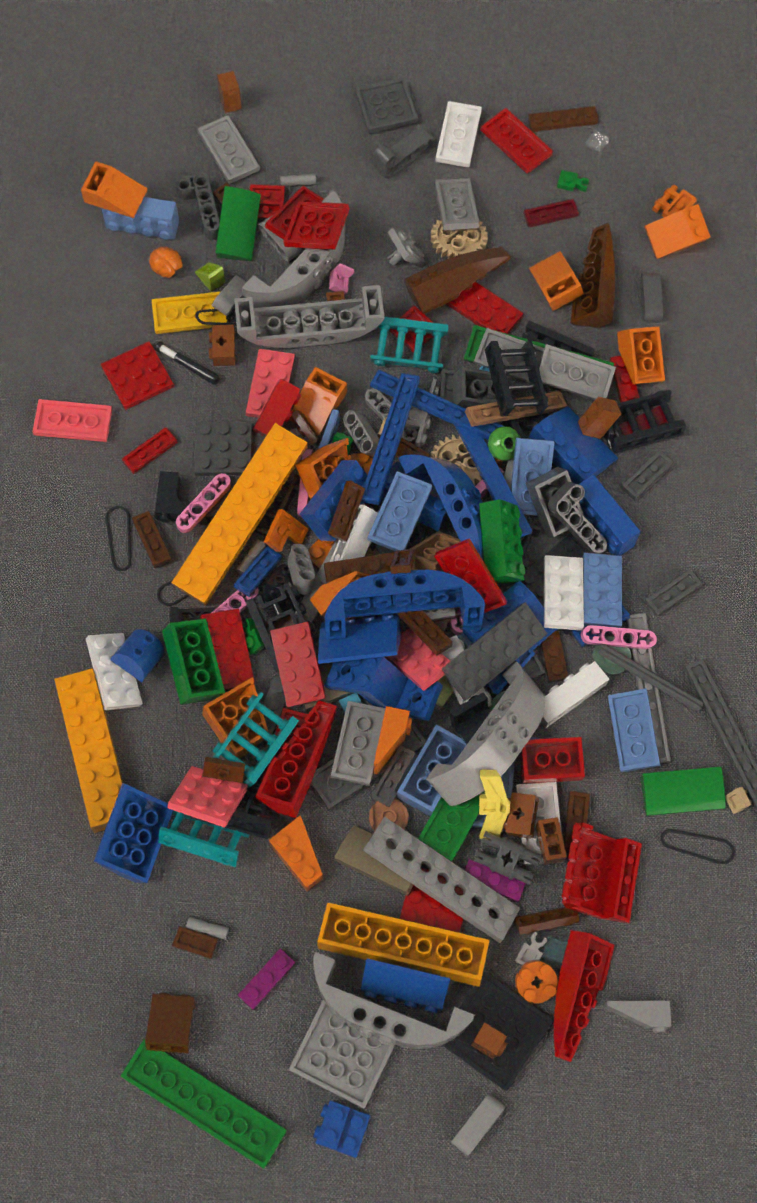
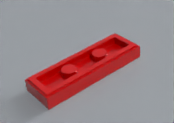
(149, 450)

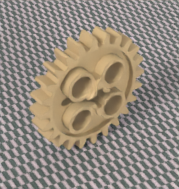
(457, 241)
(451, 449)

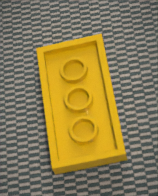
(179, 312)

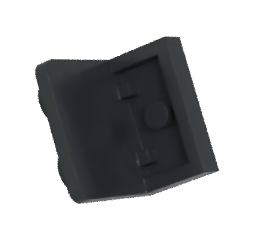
(271, 590)
(469, 716)

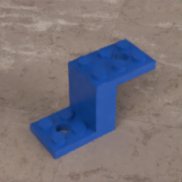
(383, 686)

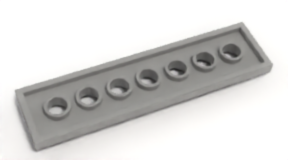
(453, 874)

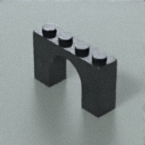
(167, 502)

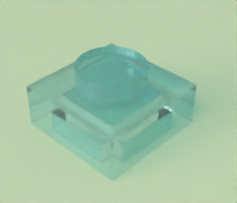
(554, 950)

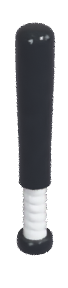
(196, 368)

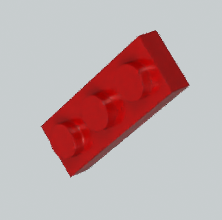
(624, 384)

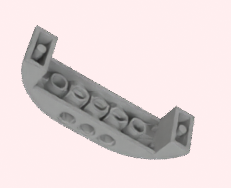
(300, 277)
(310, 322)
(496, 740)
(417, 1034)

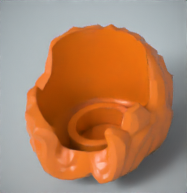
(165, 261)

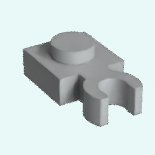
(531, 951)

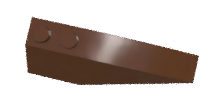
(449, 277)
(597, 281)

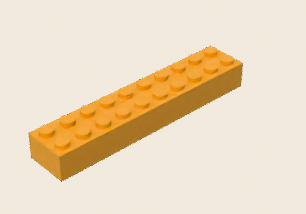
(240, 514)

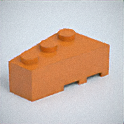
(297, 853)

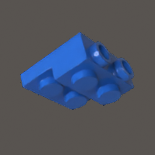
(341, 1129)

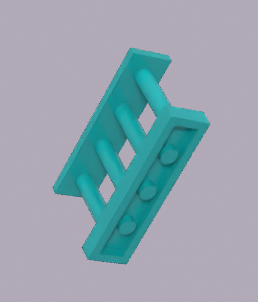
(420, 329)
(274, 742)
(200, 847)

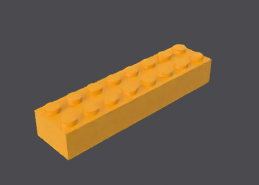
(90, 745)
(403, 944)

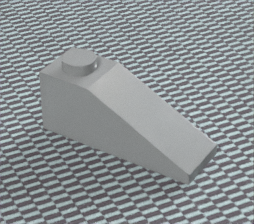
(648, 1014)

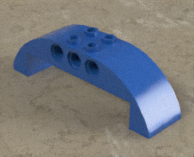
(456, 492)
(403, 593)

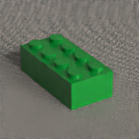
(502, 540)
(193, 661)

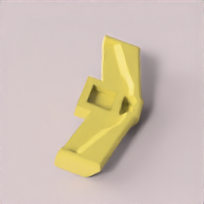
(493, 803)

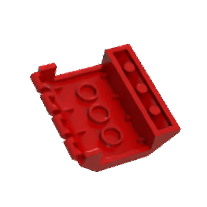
(601, 874)

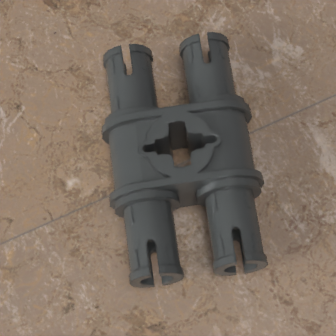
(497, 863)

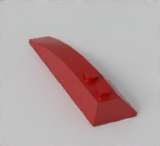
(295, 766)
(580, 979)

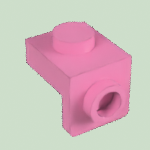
(340, 277)

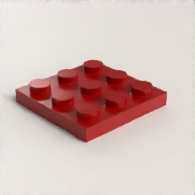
(316, 225)
(137, 375)
(425, 910)

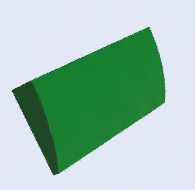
(238, 224)
(683, 791)

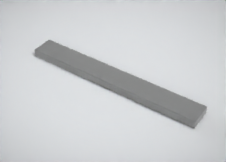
(645, 658)

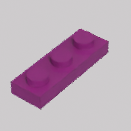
(501, 884)
(266, 979)

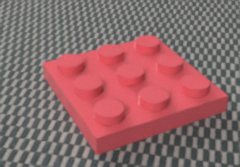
(207, 797)

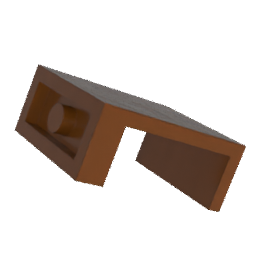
(169, 1023)

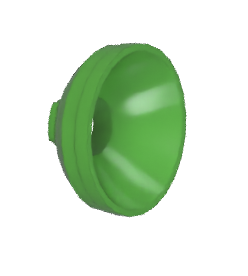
(496, 443)

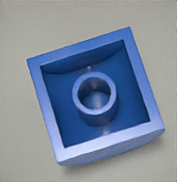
(139, 654)

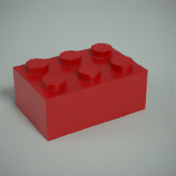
(277, 407)
(552, 760)

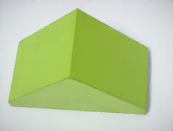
(211, 275)

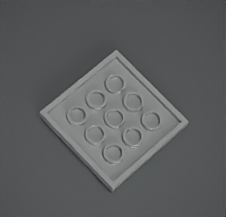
(341, 1058)

